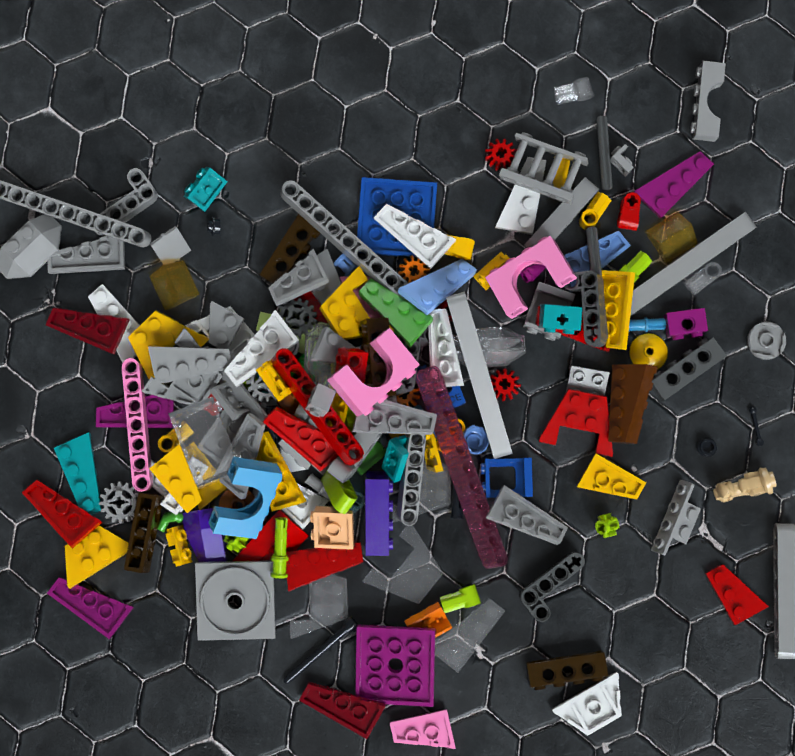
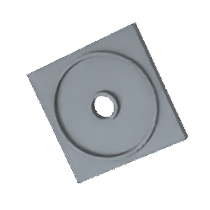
(251, 583)

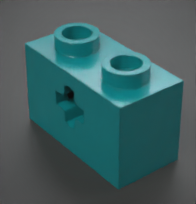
(571, 318)

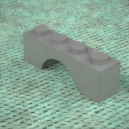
(706, 124)

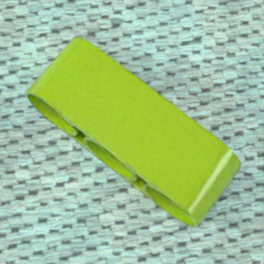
(340, 494)

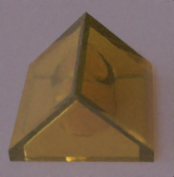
(672, 236)
(174, 284)

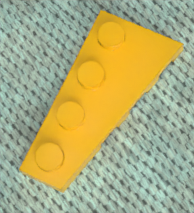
(618, 302)
(287, 491)

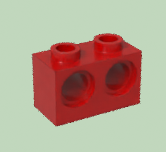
(358, 361)

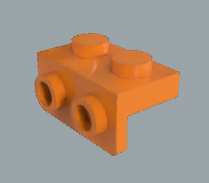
(430, 617)

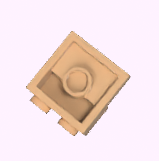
(332, 528)

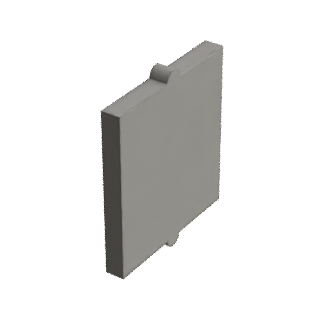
(170, 246)

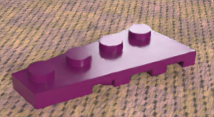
(669, 187)
(157, 414)
(95, 609)

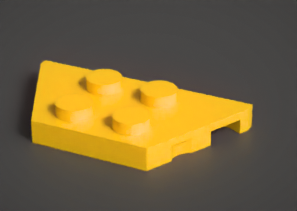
(92, 555)

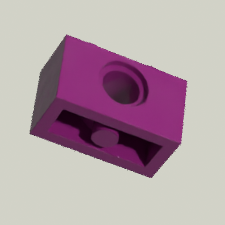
(695, 317)

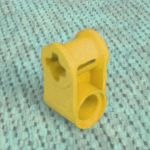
(461, 248)

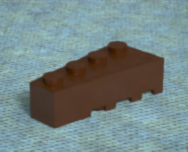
(628, 400)

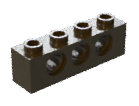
(290, 240)
(367, 328)
(143, 533)
(597, 673)

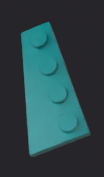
(79, 468)

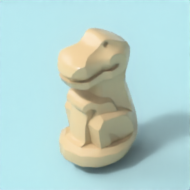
(752, 484)

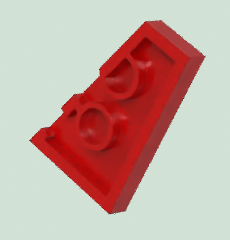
(734, 595)

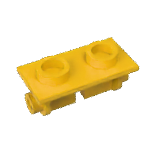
(496, 262)
(273, 381)
(182, 553)

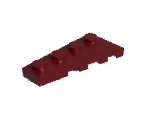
(97, 330)
(345, 708)

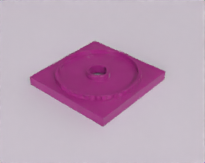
(378, 681)

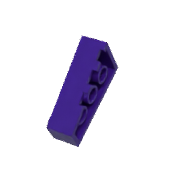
(377, 513)

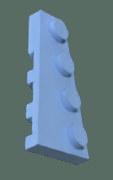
(433, 288)

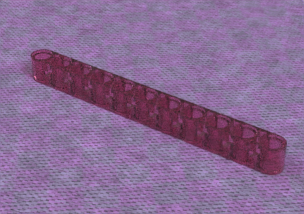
(461, 467)

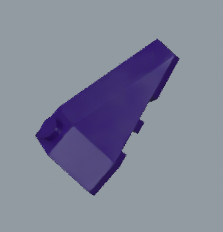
(205, 544)

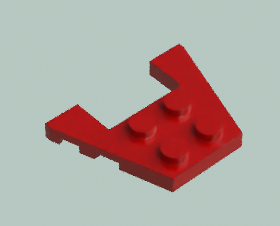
(581, 412)

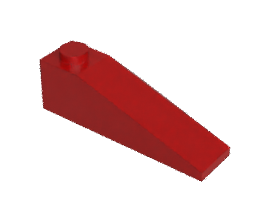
(263, 547)

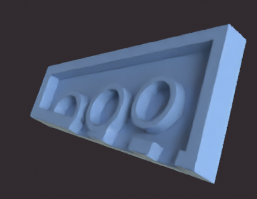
(609, 249)

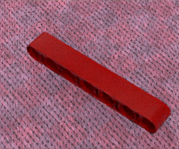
(329, 433)

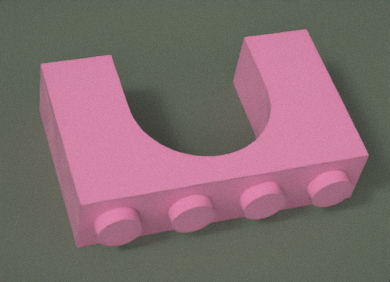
(504, 279)
(398, 364)

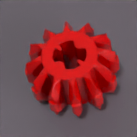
(500, 147)
(509, 380)

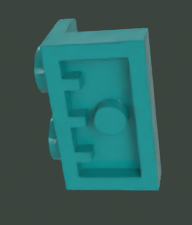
(205, 188)
(395, 458)

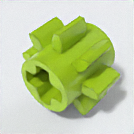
(607, 525)
(235, 543)

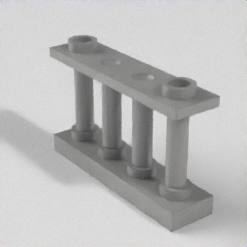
(529, 180)

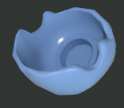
(476, 439)

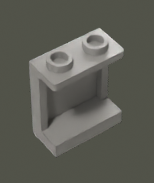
(546, 295)

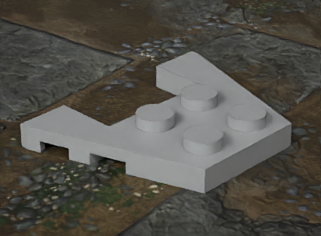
(185, 390)

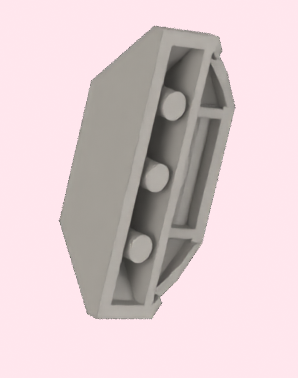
(30, 247)

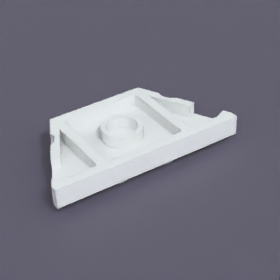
(593, 706)

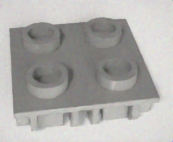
(588, 380)

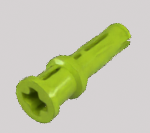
(280, 557)

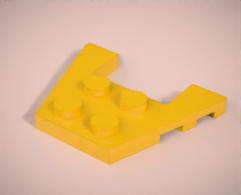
(344, 309)
(158, 331)

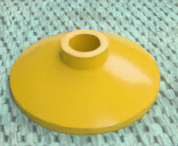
(642, 343)

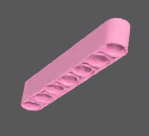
(131, 417)

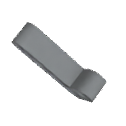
(136, 195)
(344, 472)

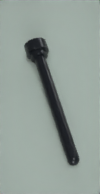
(349, 626)

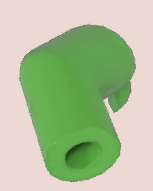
(167, 518)

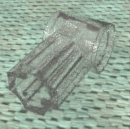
(578, 90)
(702, 278)

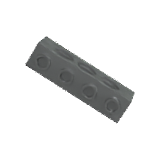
(713, 354)

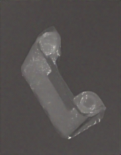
(204, 441)

